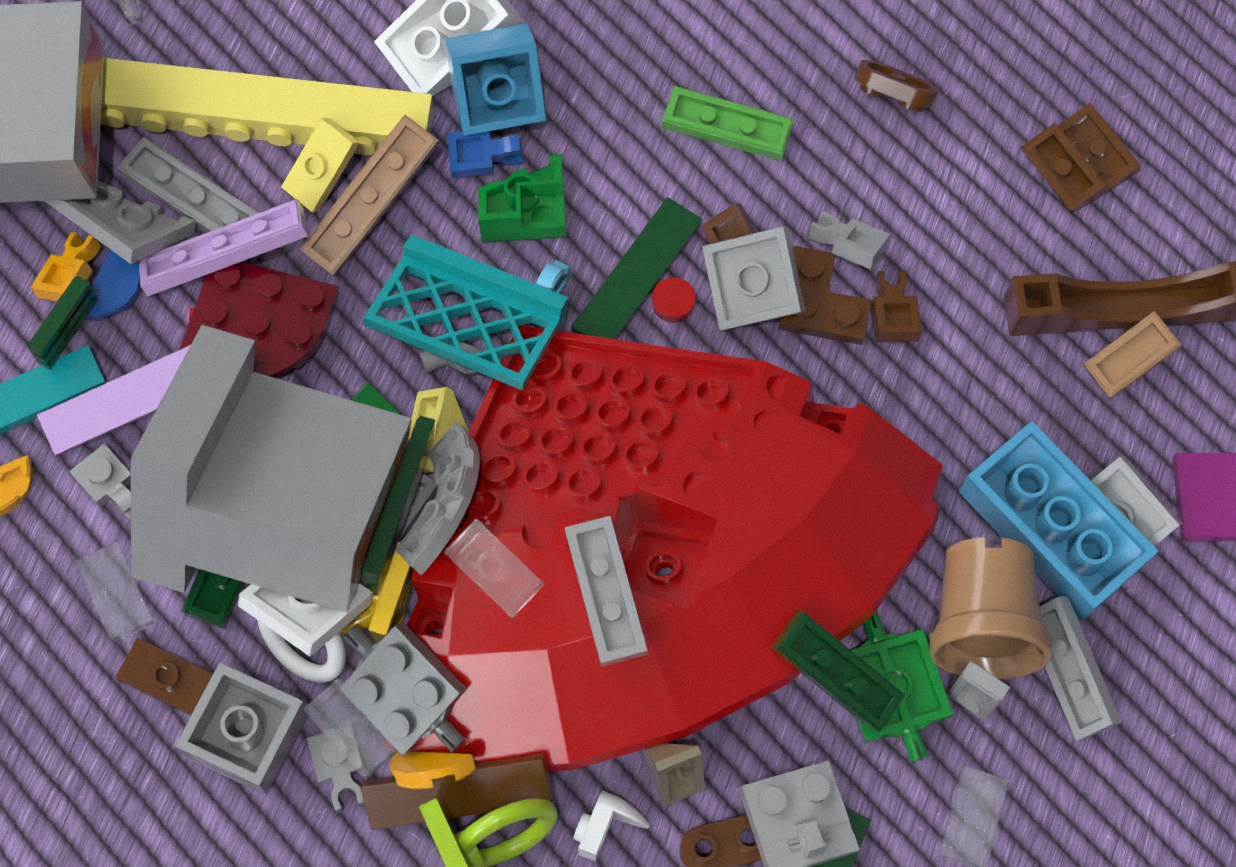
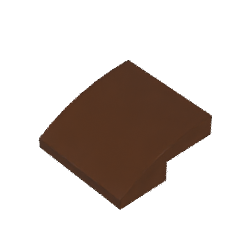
(1081, 158)

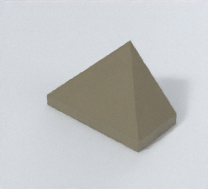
(675, 771)

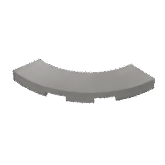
(456, 475)

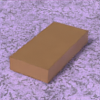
(1132, 355)

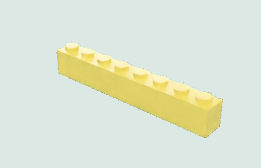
(251, 104)

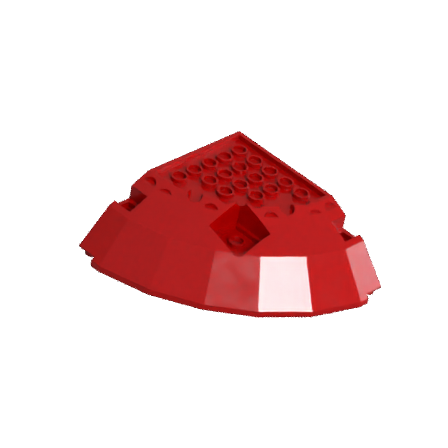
(703, 473)

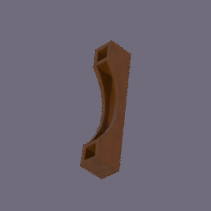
(1072, 305)

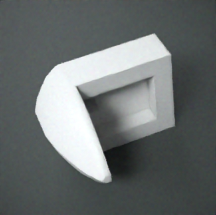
(593, 828)

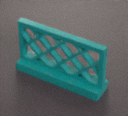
(482, 289)

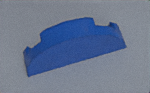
(115, 287)

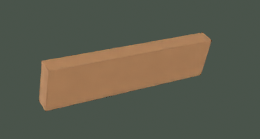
(369, 195)

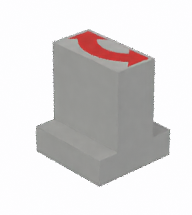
(49, 102)
(259, 479)

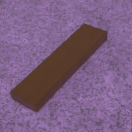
(480, 792)

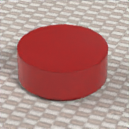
(673, 300)

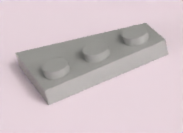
(124, 226)

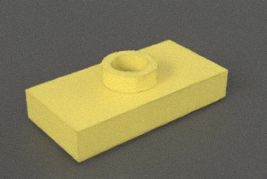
(320, 164)

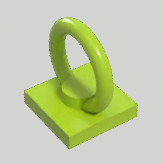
(461, 848)

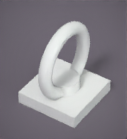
(305, 627)

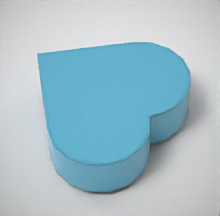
(554, 276)

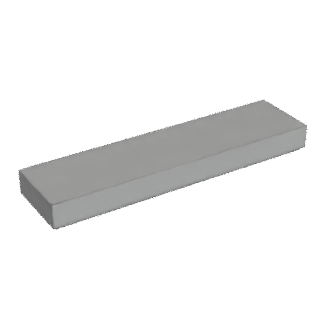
(182, 188)

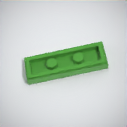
(727, 123)

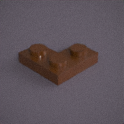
(827, 313)

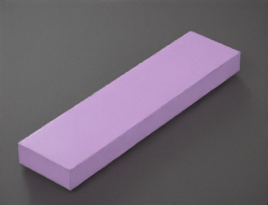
(222, 247)
(110, 405)

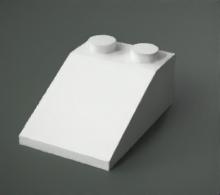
(417, 42)

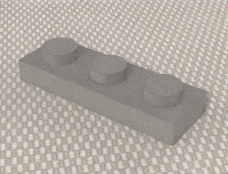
(606, 591)
(1076, 673)

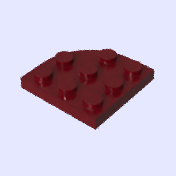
(274, 308)

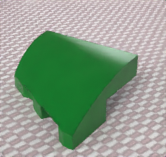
(524, 205)

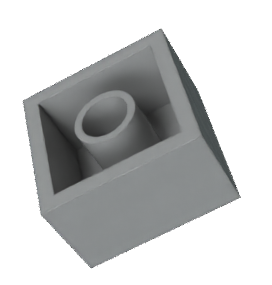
(242, 728)

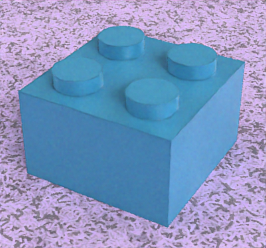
(495, 79)

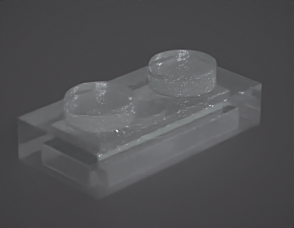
(973, 818)

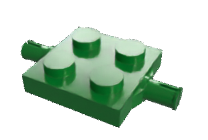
(909, 667)

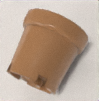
(990, 611)

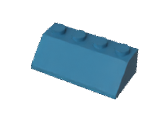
(1046, 502)

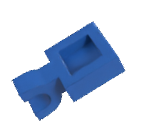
(476, 153)

